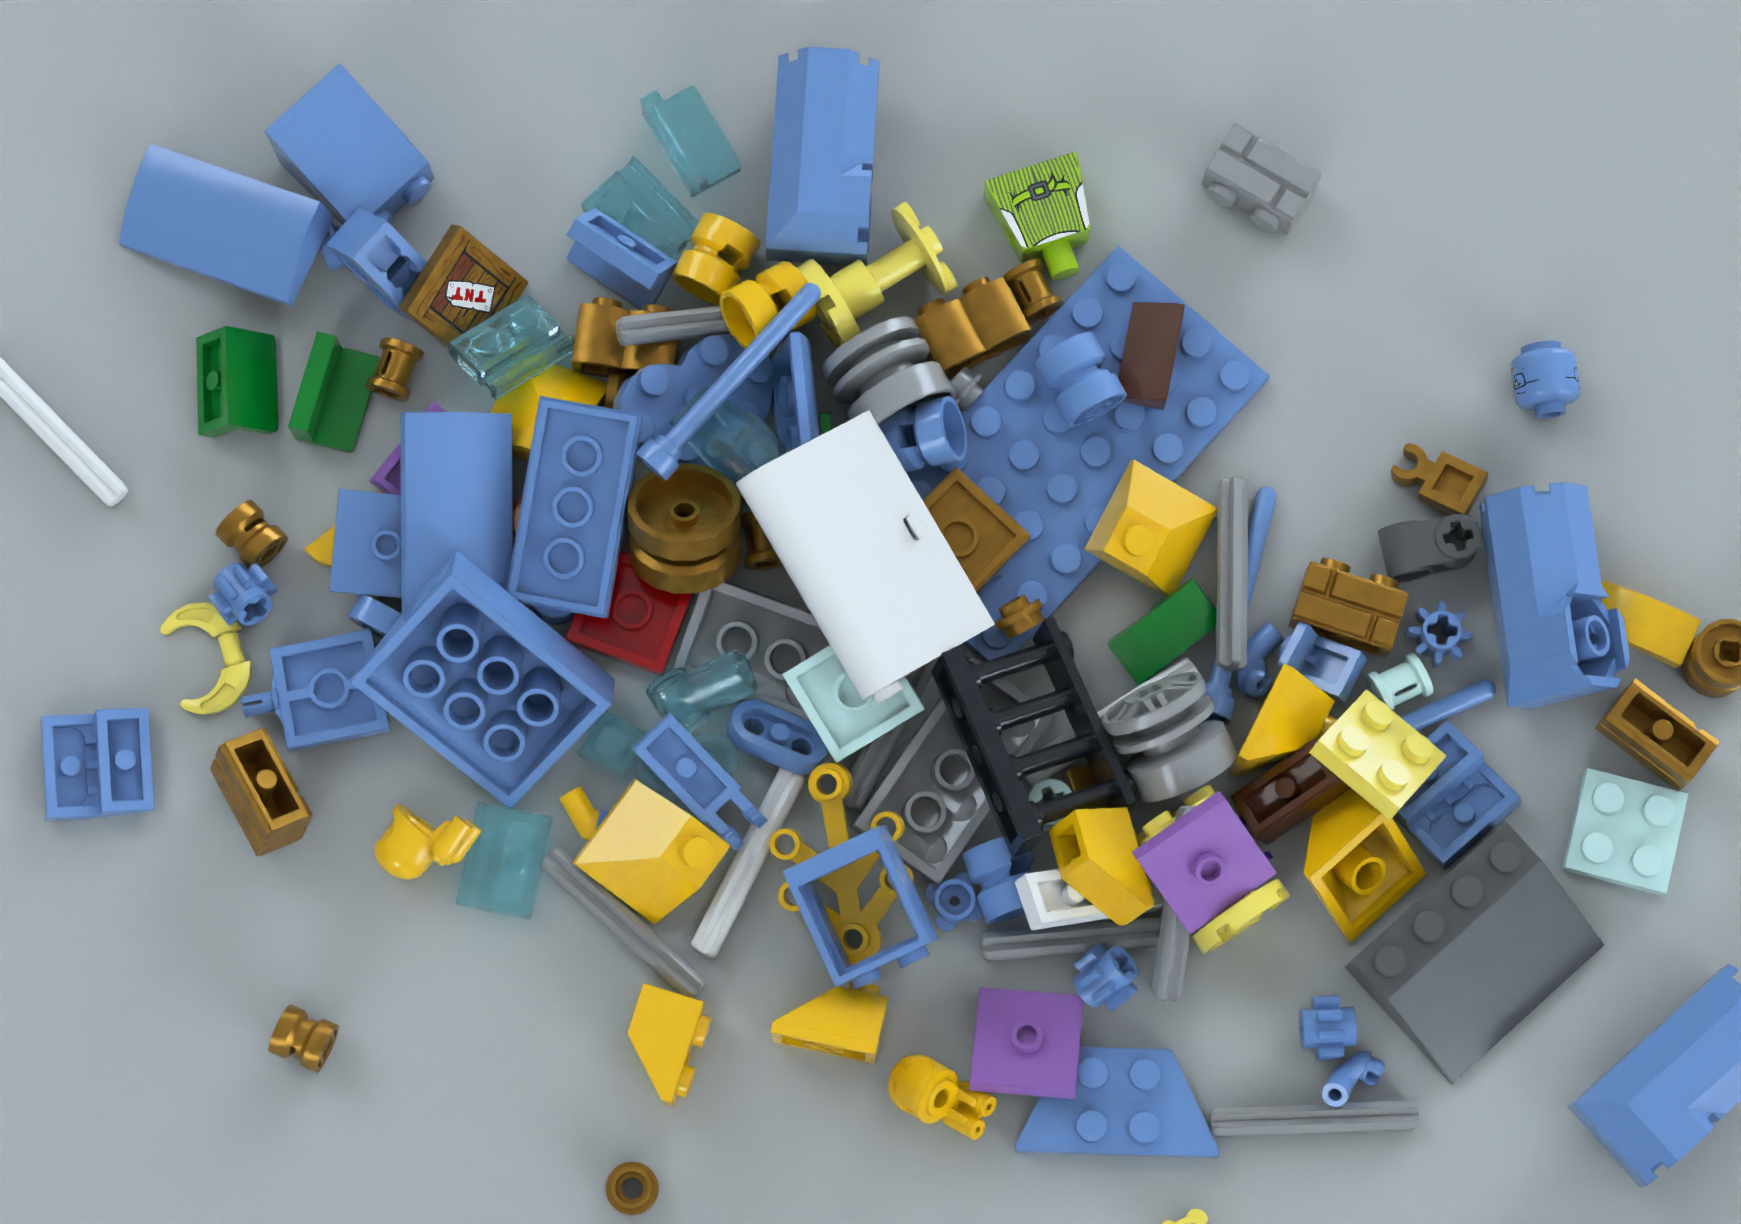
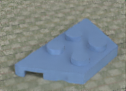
(1123, 1106)

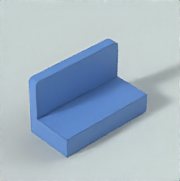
(619, 258)

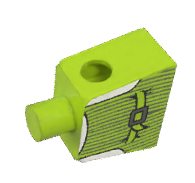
(1042, 212)

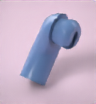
(1254, 679)
(1345, 1076)

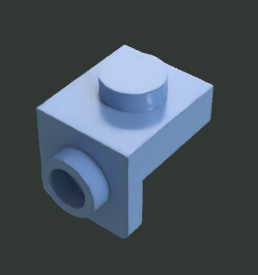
(1322, 661)

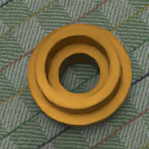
(1019, 616)
(615, 1184)

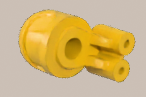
(413, 843)
(934, 1093)

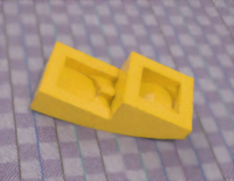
(1653, 625)

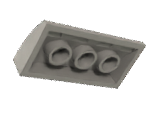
(763, 629)
(938, 788)

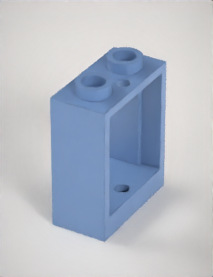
(801, 879)

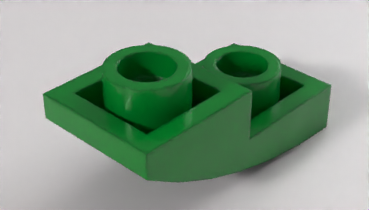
(1164, 631)

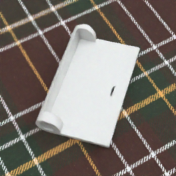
(865, 555)

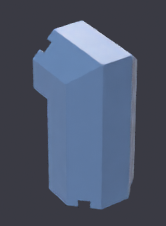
(822, 157)
(1548, 595)
(1670, 1083)

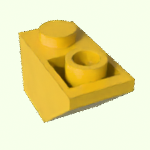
(1098, 861)
(664, 1034)

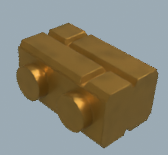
(1350, 607)
(1657, 735)
(260, 791)

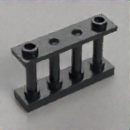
(1001, 773)

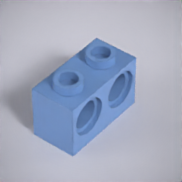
(378, 257)

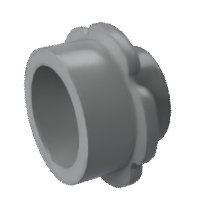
(966, 388)

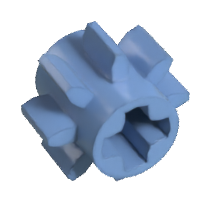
(242, 594)
(1450, 627)
(1105, 976)
(1328, 1027)

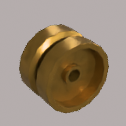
(685, 529)

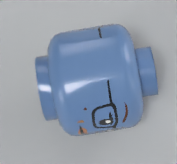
(1545, 378)

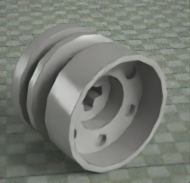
(885, 370)
(1170, 737)

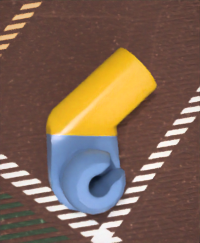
(582, 813)

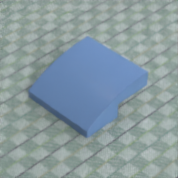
(97, 764)
(1457, 800)

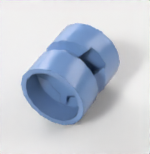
(1078, 374)
(928, 434)
(996, 872)

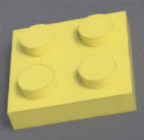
(1378, 754)

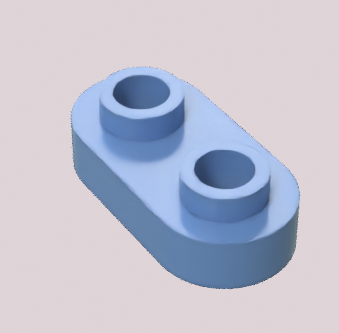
(777, 736)

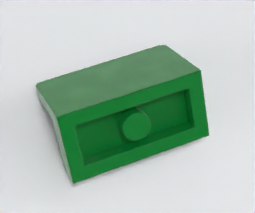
(236, 382)
(332, 395)

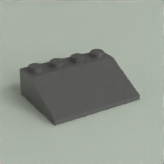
(1476, 953)

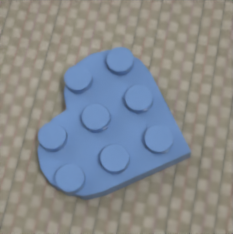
(666, 388)

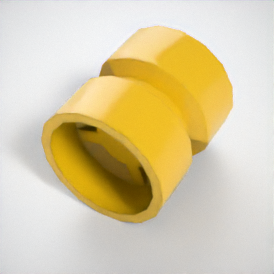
(717, 256)
(755, 303)

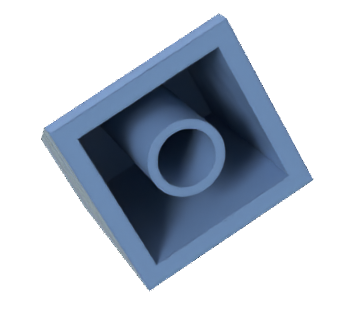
(349, 151)

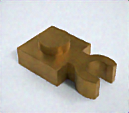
(1446, 485)

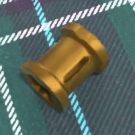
(1032, 290)
(394, 369)
(759, 550)

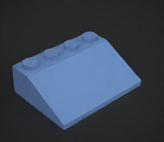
(484, 681)

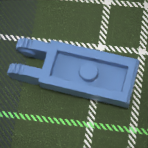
(695, 777)

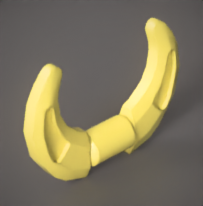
(237, 674)

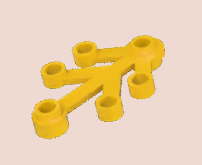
(848, 879)

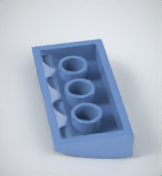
(223, 224)
(795, 392)
(455, 495)

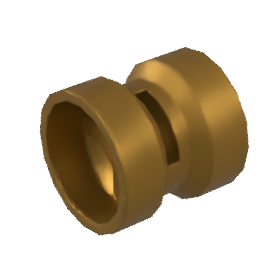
(251, 534)
(306, 1039)

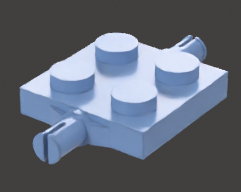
(315, 692)

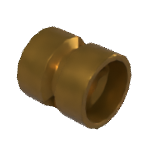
(1715, 659)

